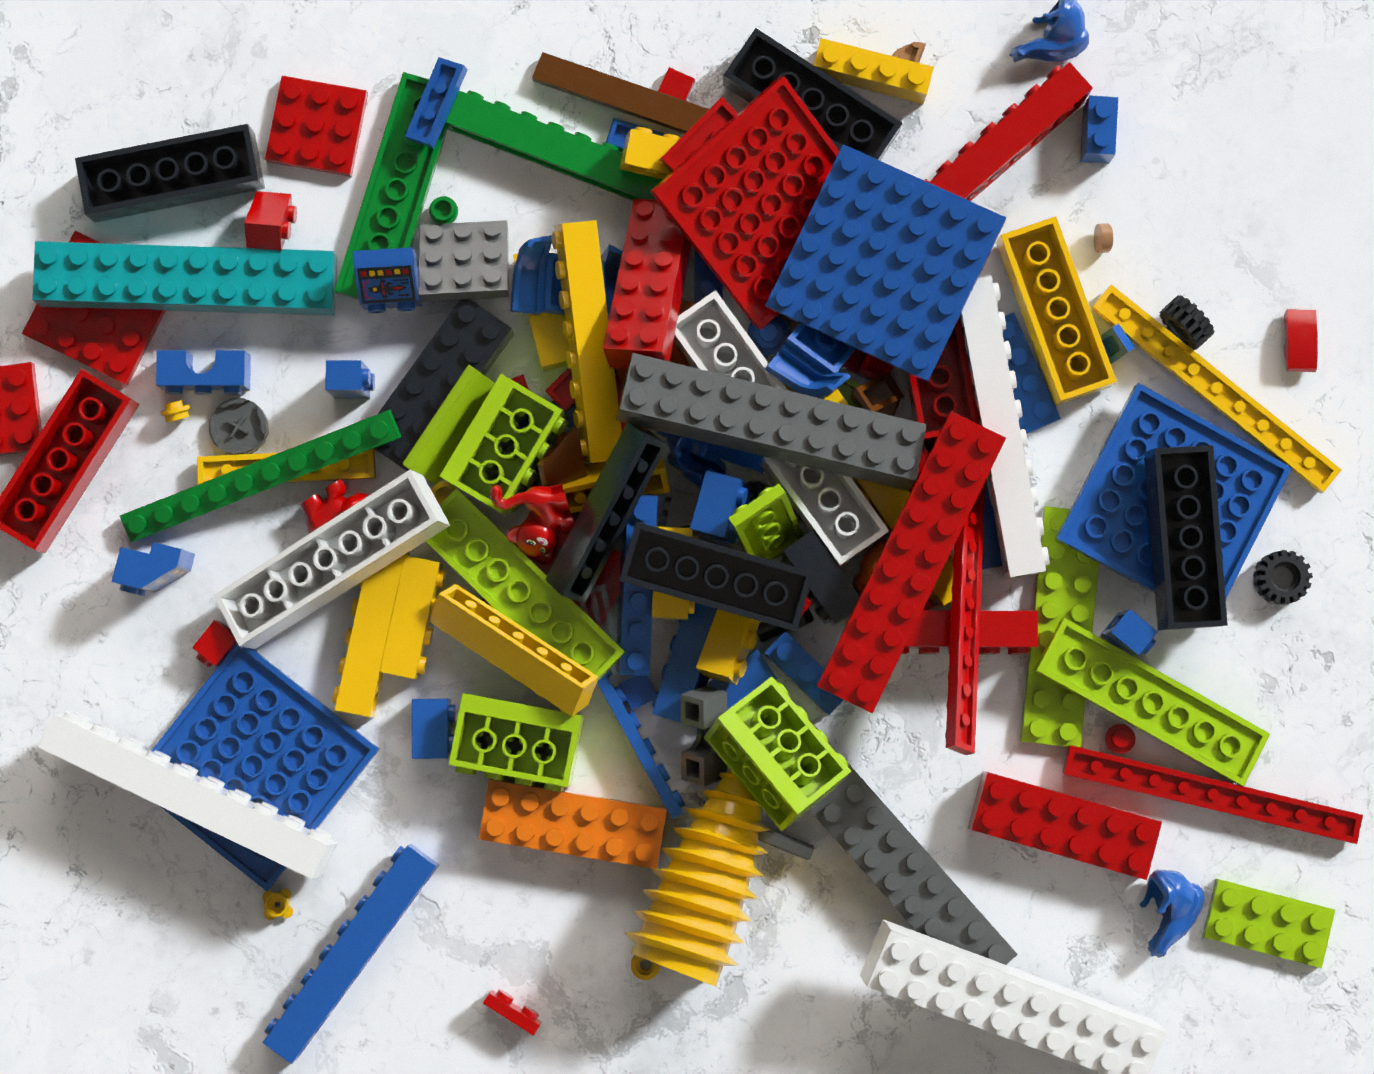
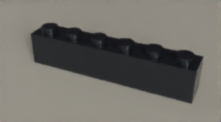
(606, 512)

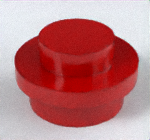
(1120, 738)

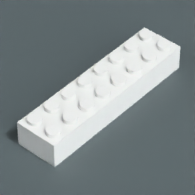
(331, 560)

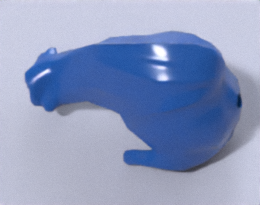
(1062, 38)
(1177, 902)

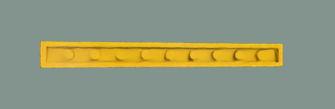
(1217, 389)

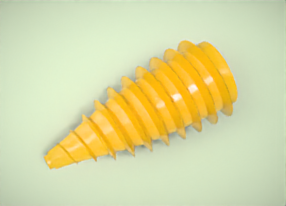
(704, 886)

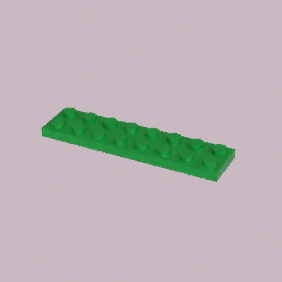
(395, 187)

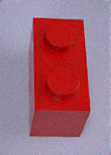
(269, 220)

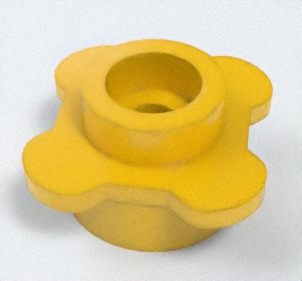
(271, 898)

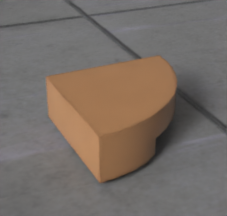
(911, 52)

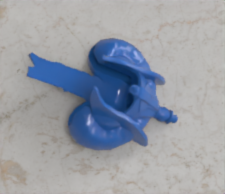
(696, 457)

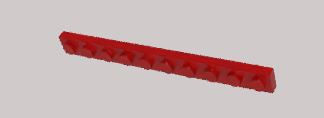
(965, 633)
(1212, 794)

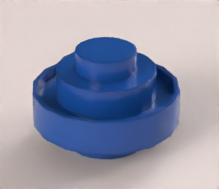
(771, 337)

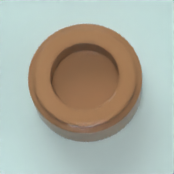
(1103, 238)

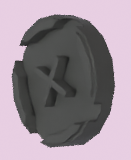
(238, 426)

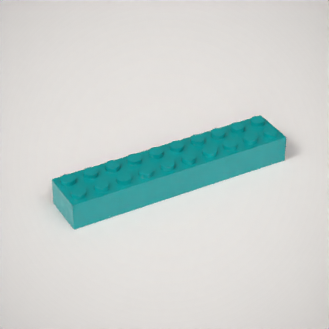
(184, 278)

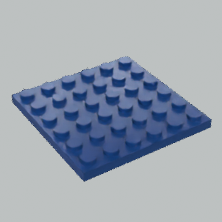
(885, 262)
(1112, 507)
(267, 740)

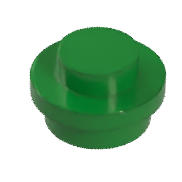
(443, 210)

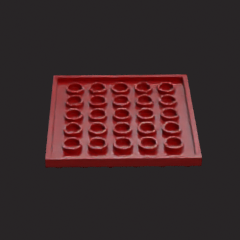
(751, 194)

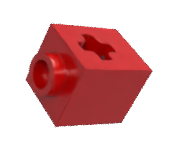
(214, 644)

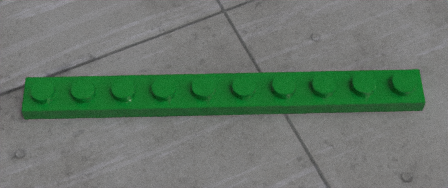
(260, 475)

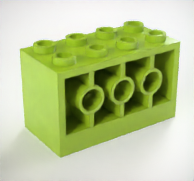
(495, 428)
(505, 722)
(777, 753)

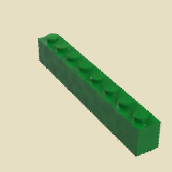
(546, 145)

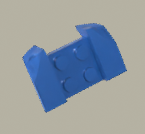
(535, 280)
(811, 362)

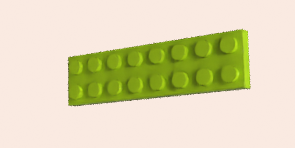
(519, 587)
(1063, 591)
(1152, 702)

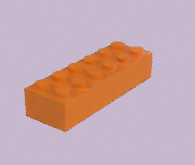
(573, 824)

